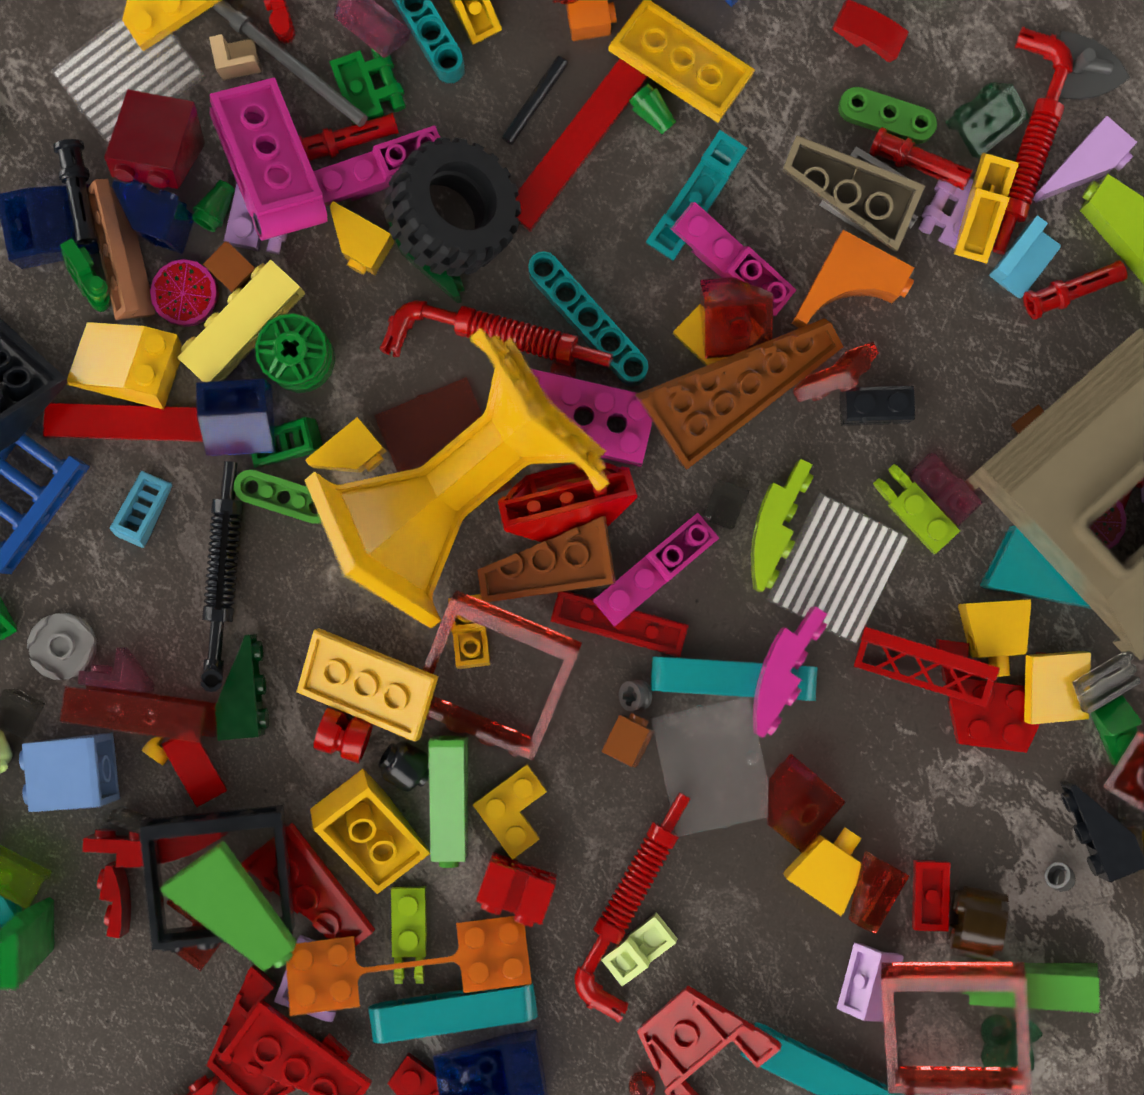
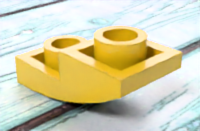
(470, 643)

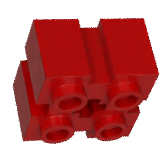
(516, 889)

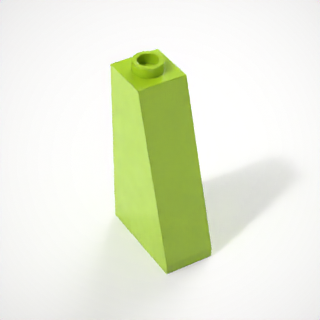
(1119, 219)

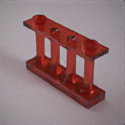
(139, 712)

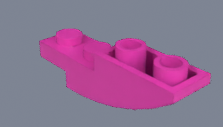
(369, 171)
(728, 256)
(656, 569)
(776, 683)

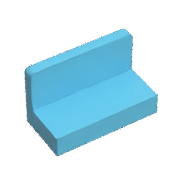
(1025, 258)

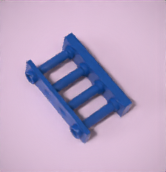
(46, 499)

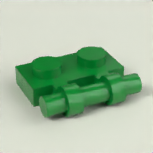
(357, 87)
(79, 265)

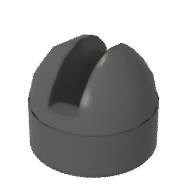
(1055, 877)

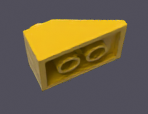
(127, 362)
(368, 831)

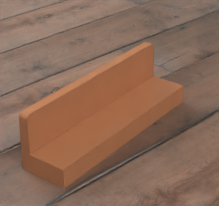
(119, 254)

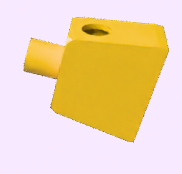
(997, 630)
(828, 870)

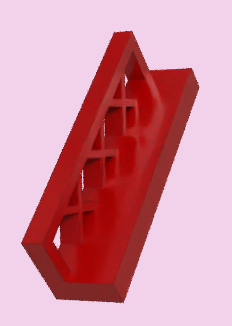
(928, 654)

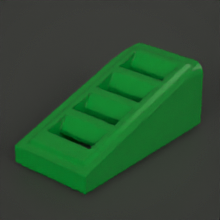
(306, 441)

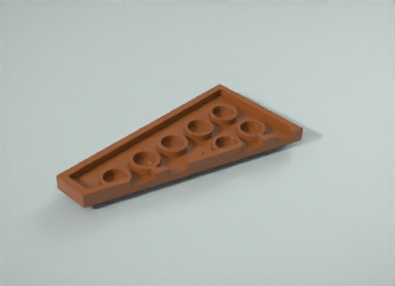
(718, 399)

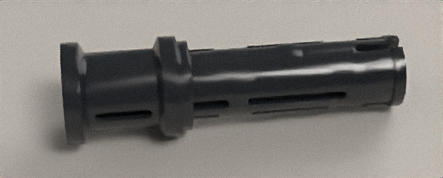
(75, 175)

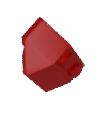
(564, 499)

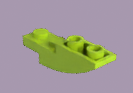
(770, 537)

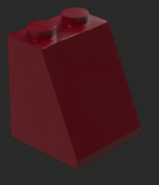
(154, 140)

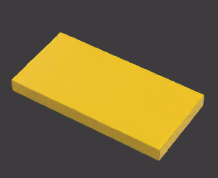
(681, 60)
(367, 684)

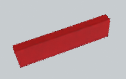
(636, 628)

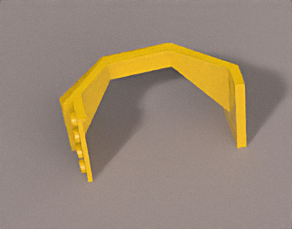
(402, 525)

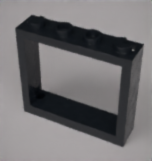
(198, 824)

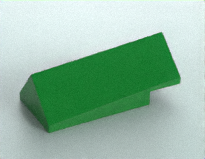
(26, 943)

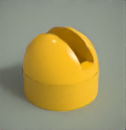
(153, 750)

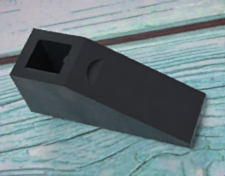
(1110, 844)

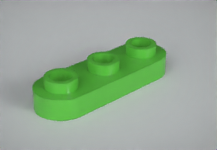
(873, 118)
(269, 492)

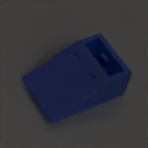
(36, 224)
(493, 1067)

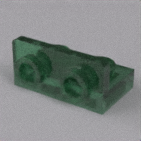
(989, 117)

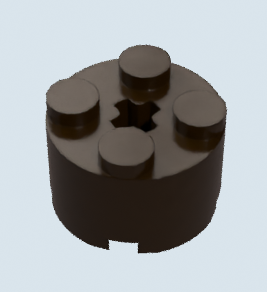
(979, 924)

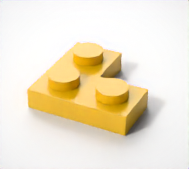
(503, 808)

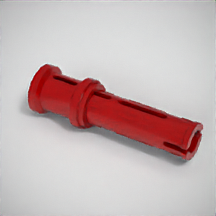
(386, 125)
(907, 154)
(1058, 291)

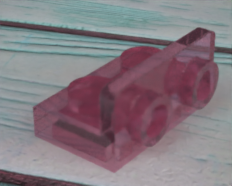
(372, 25)

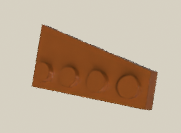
(561, 564)

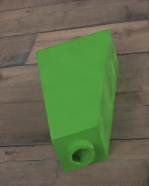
(448, 799)
(232, 906)
(1051, 988)

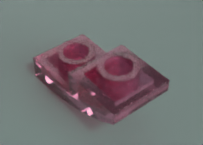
(944, 489)

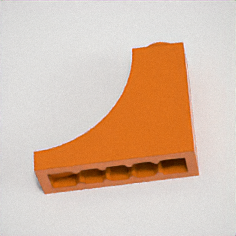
(855, 270)

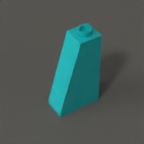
(1025, 572)

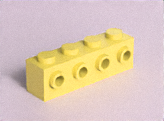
(234, 330)

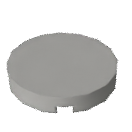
(61, 646)

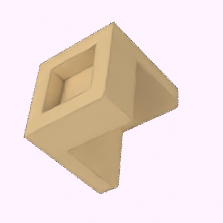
(234, 58)

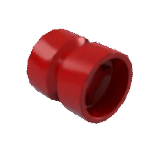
(342, 735)

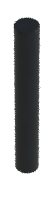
(535, 100)

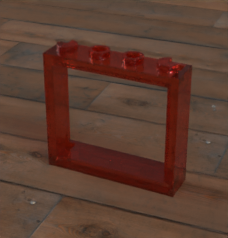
(523, 630)
(956, 978)

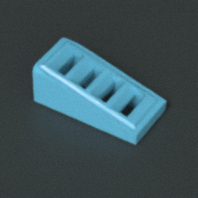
(152, 514)

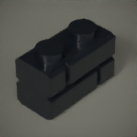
(877, 405)

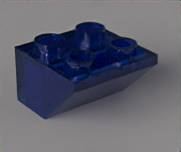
(154, 216)
(236, 417)

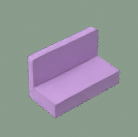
(862, 983)

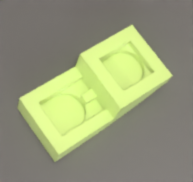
(639, 949)

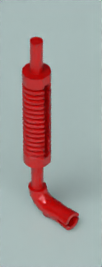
(1038, 134)
(468, 321)
(622, 907)

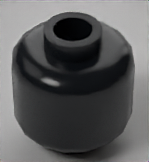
(404, 766)

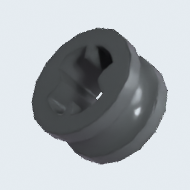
(643, 692)

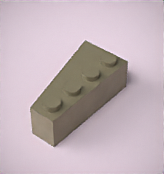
(860, 191)

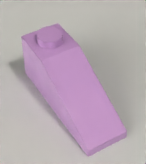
(1095, 156)

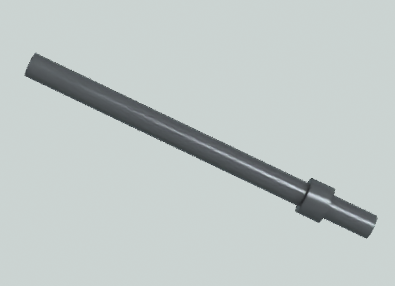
(244, 25)

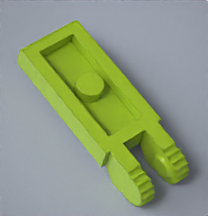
(918, 511)
(409, 929)

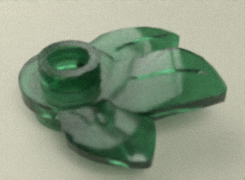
(1002, 1049)

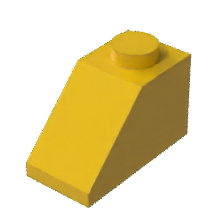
(476, 18)
(360, 240)
(349, 450)

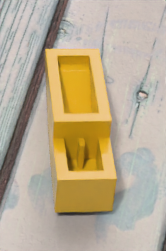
(985, 207)

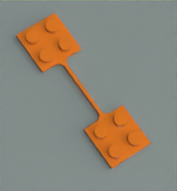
(326, 972)

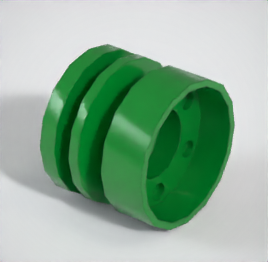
(306, 370)

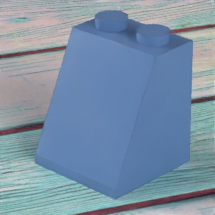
(69, 773)

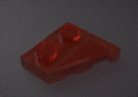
(875, 892)

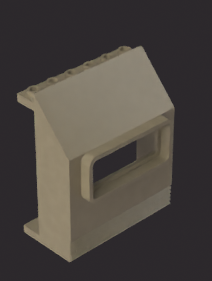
(1071, 472)

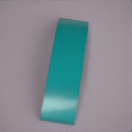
(702, 187)

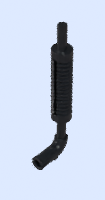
(221, 576)

